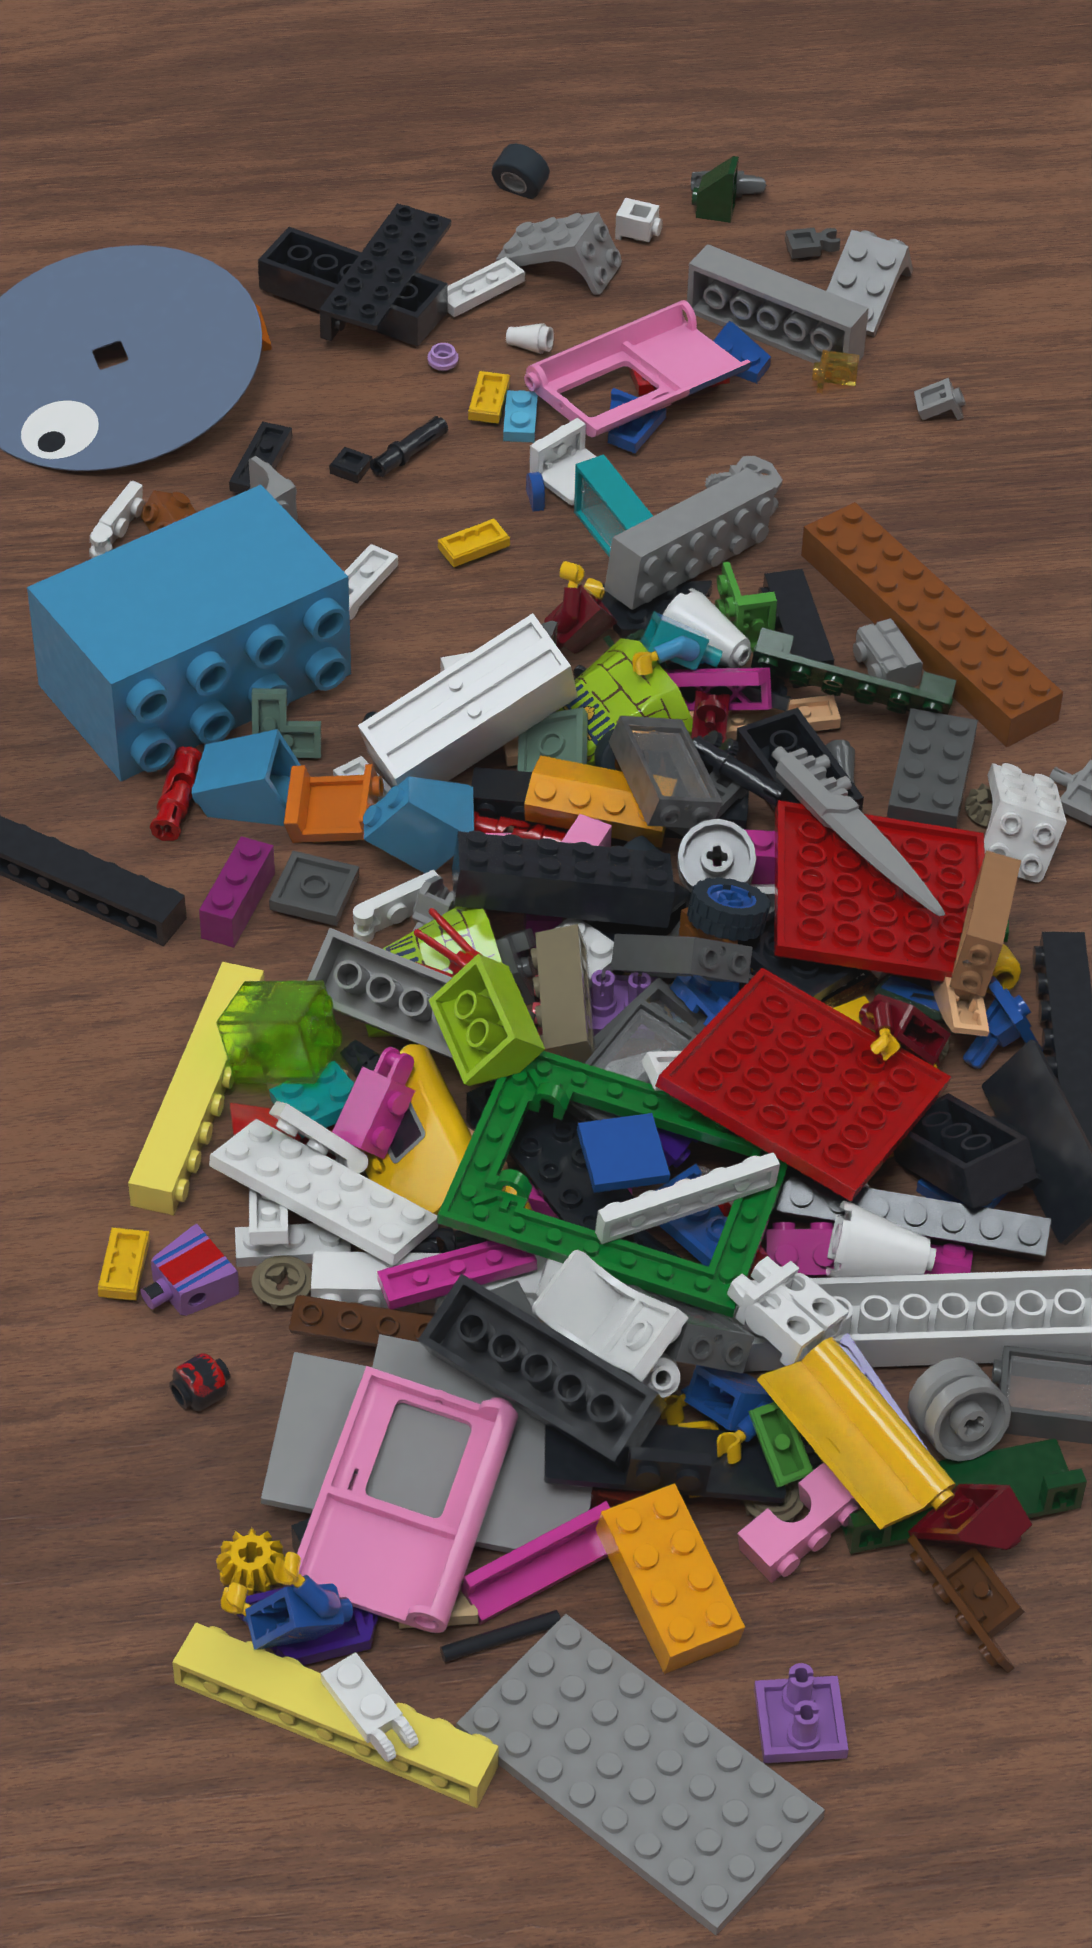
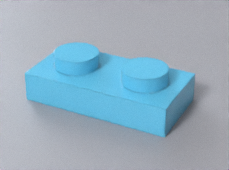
(520, 416)

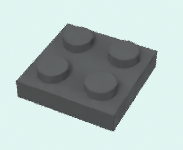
(314, 888)

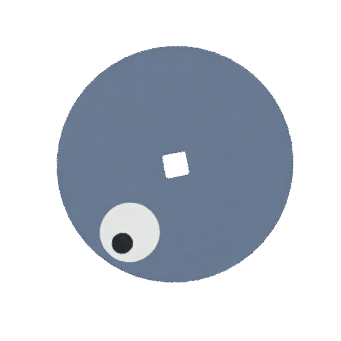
(187, 344)

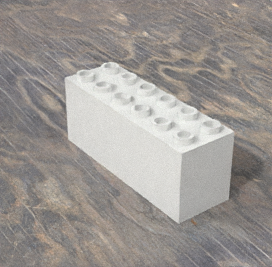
(471, 706)

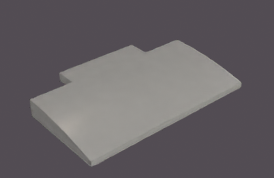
(417, 1451)

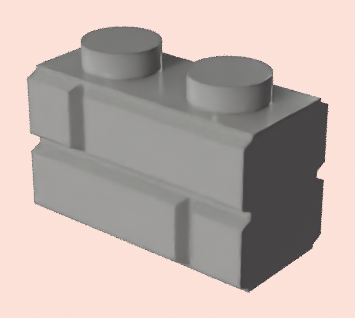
(887, 653)

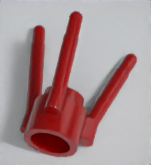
(458, 960)

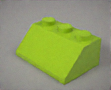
(486, 1022)

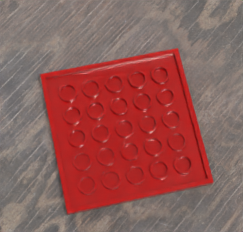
(851, 915)
(803, 1083)

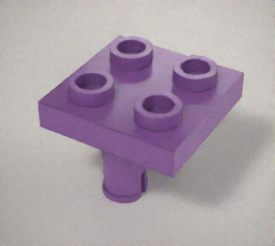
(613, 994)
(800, 1717)

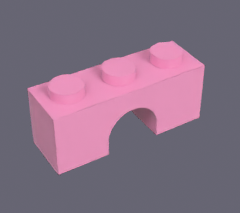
(779, 1545)

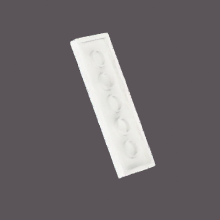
(324, 1191)

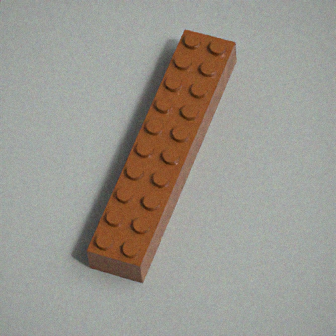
(944, 631)

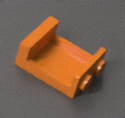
(329, 805)

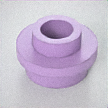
(442, 357)

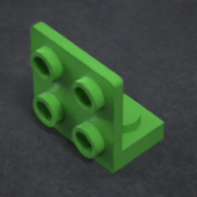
(746, 612)

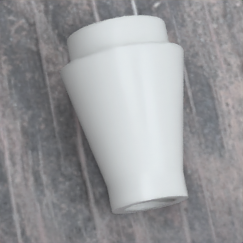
(531, 337)

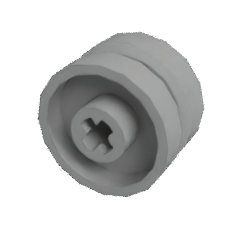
(711, 841)
(959, 1409)

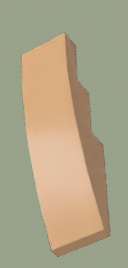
(960, 1009)

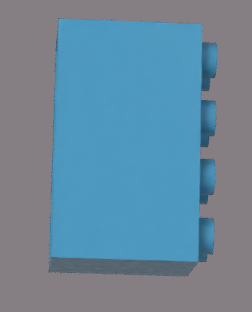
(182, 624)

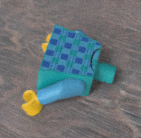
(674, 642)

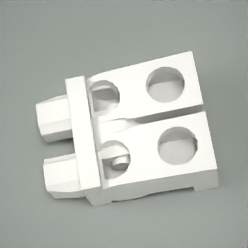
(786, 1309)

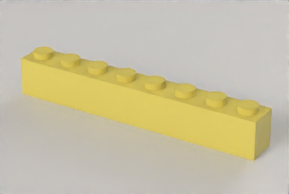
(189, 1105)
(296, 1700)

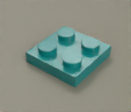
(318, 1101)

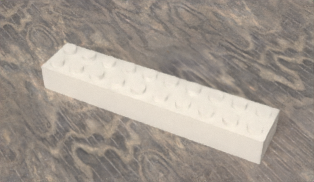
(953, 1316)

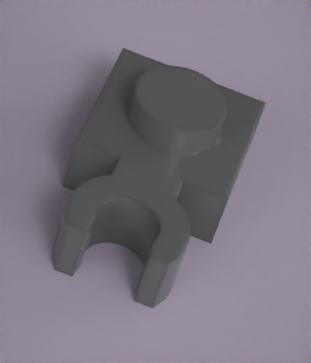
(808, 243)

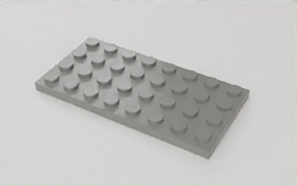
(642, 1773)

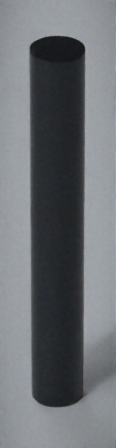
(499, 1636)

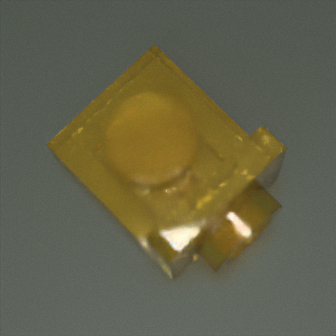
(836, 369)

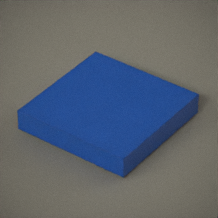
(623, 1152)

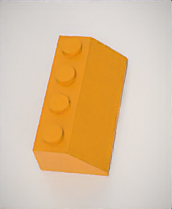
(566, 788)

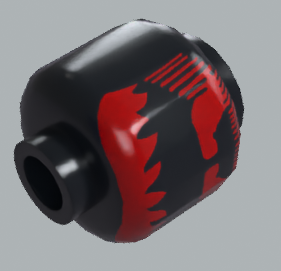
(200, 1382)

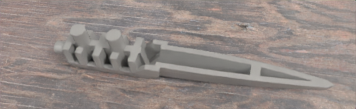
(834, 809)

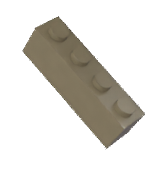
(563, 993)

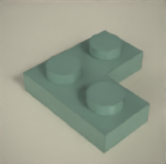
(270, 713)

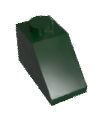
(717, 192)

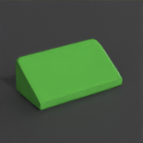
(780, 1444)

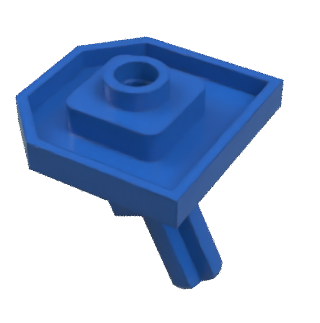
(1006, 1024)

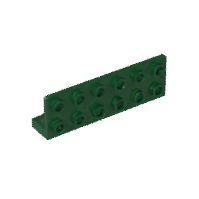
(774, 653)
(1032, 1470)

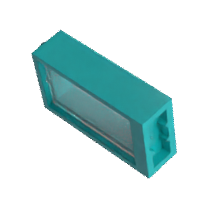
(605, 501)

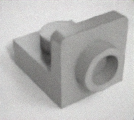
(939, 398)

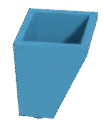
(245, 778)
(420, 821)

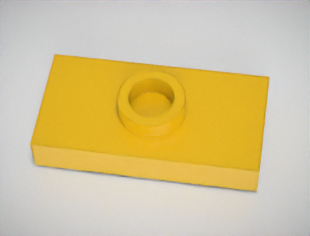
(489, 397)
(473, 542)
(123, 1264)

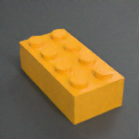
(669, 1578)

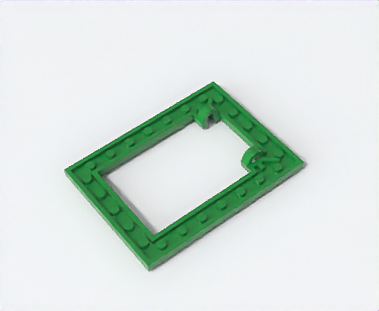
(483, 1208)

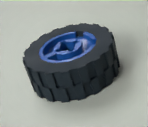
(728, 909)

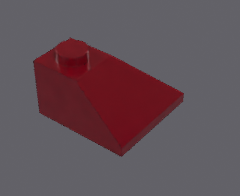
(976, 1517)

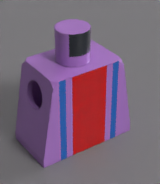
(191, 1274)

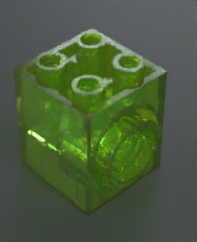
(279, 1032)

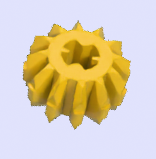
(249, 1561)

